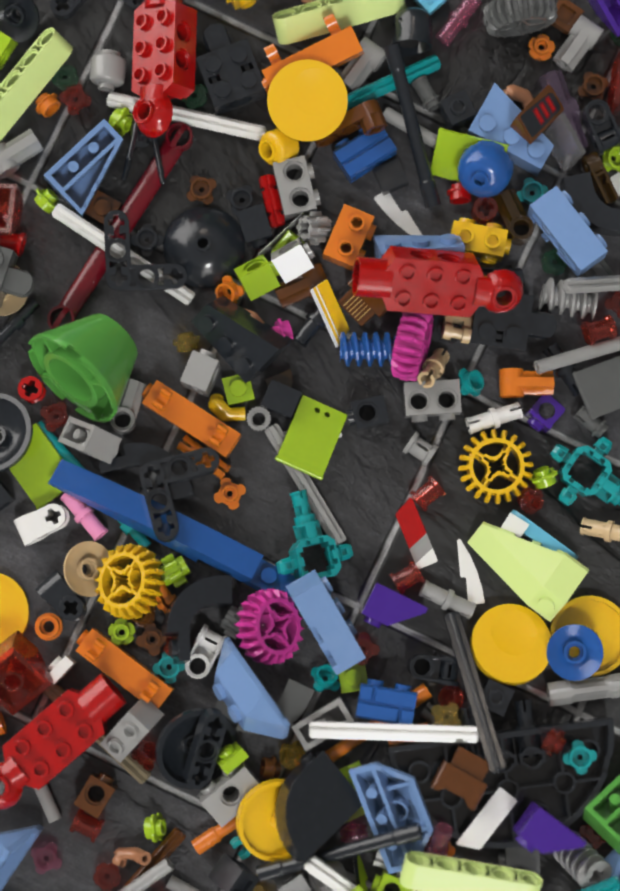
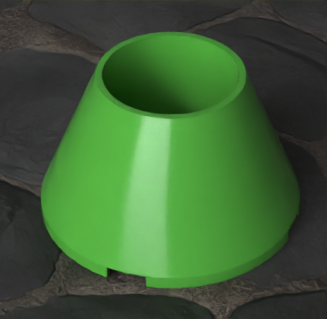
(86, 364)

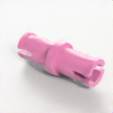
(85, 516)

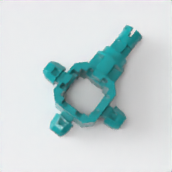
(605, 486)
(309, 533)

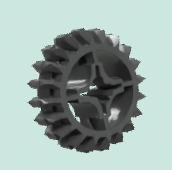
(518, 17)

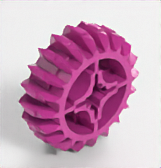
(411, 345)
(262, 624)

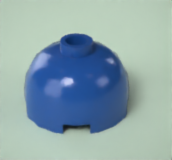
(485, 169)

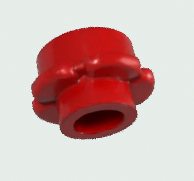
(458, 194)

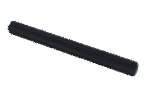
(475, 693)

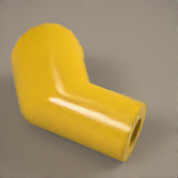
(223, 411)

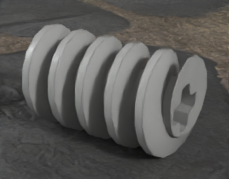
(556, 296)
(584, 864)

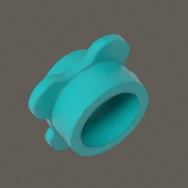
(531, 185)
(470, 382)
(324, 671)
(169, 675)
(587, 757)

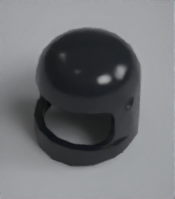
(413, 24)

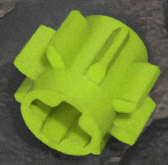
(175, 570)

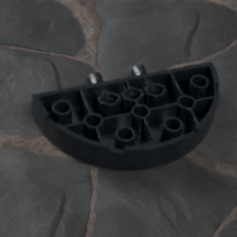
(527, 777)

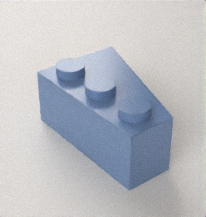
(494, 124)
(85, 166)
(567, 231)
(446, 242)
(325, 620)

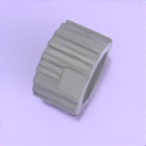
(262, 410)

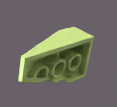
(535, 573)

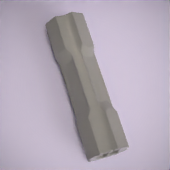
(569, 691)

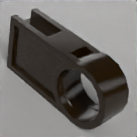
(600, 178)

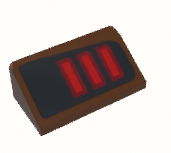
(538, 115)

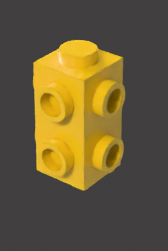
(483, 241)

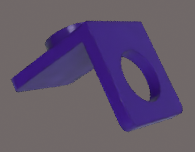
(540, 423)

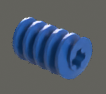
(366, 348)

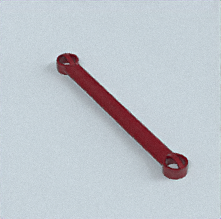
(134, 208)

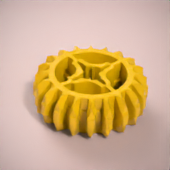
(482, 487)
(138, 579)

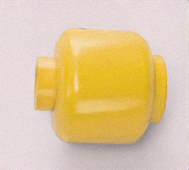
(277, 147)

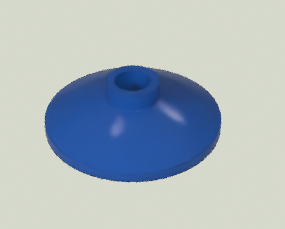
(589, 655)

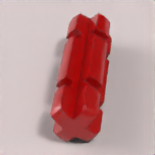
(272, 201)

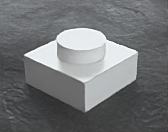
(61, 667)

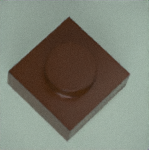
(567, 16)
(101, 206)

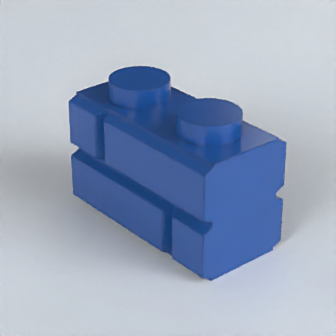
(363, 154)
(386, 703)

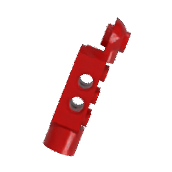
(162, 61)
(434, 282)
(57, 737)

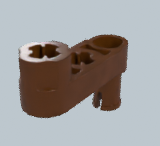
(365, 116)

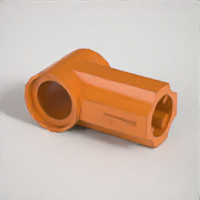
(517, 383)

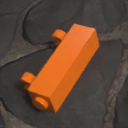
(333, 51)
(190, 418)
(123, 667)

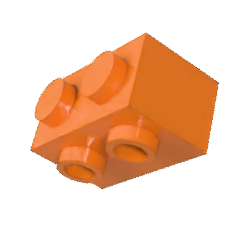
(349, 237)

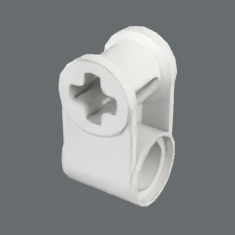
(37, 524)
(205, 650)

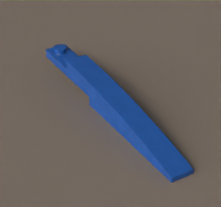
(193, 540)

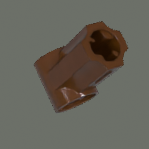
(300, 287)

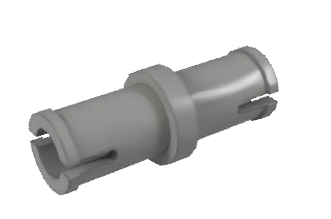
(447, 599)

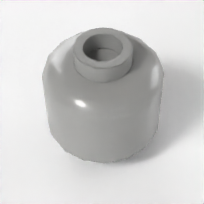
(107, 70)

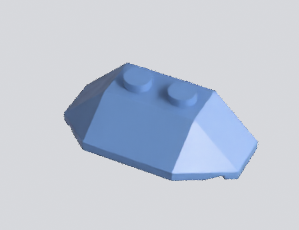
(246, 696)
(388, 807)
(13, 848)

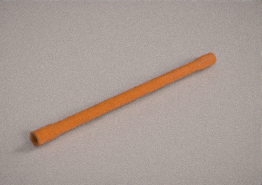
(215, 834)

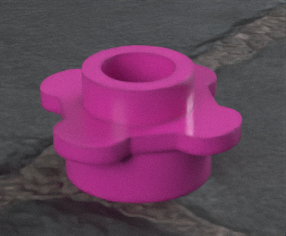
(283, 328)

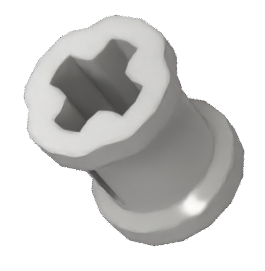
(420, 449)

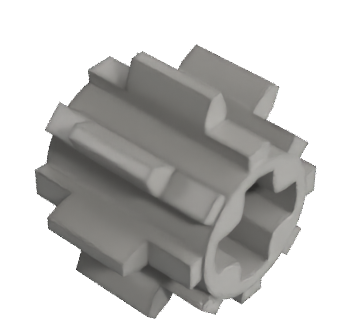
(314, 228)

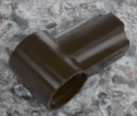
(513, 215)

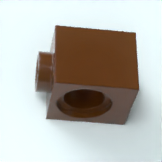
(87, 802)

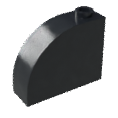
(313, 805)

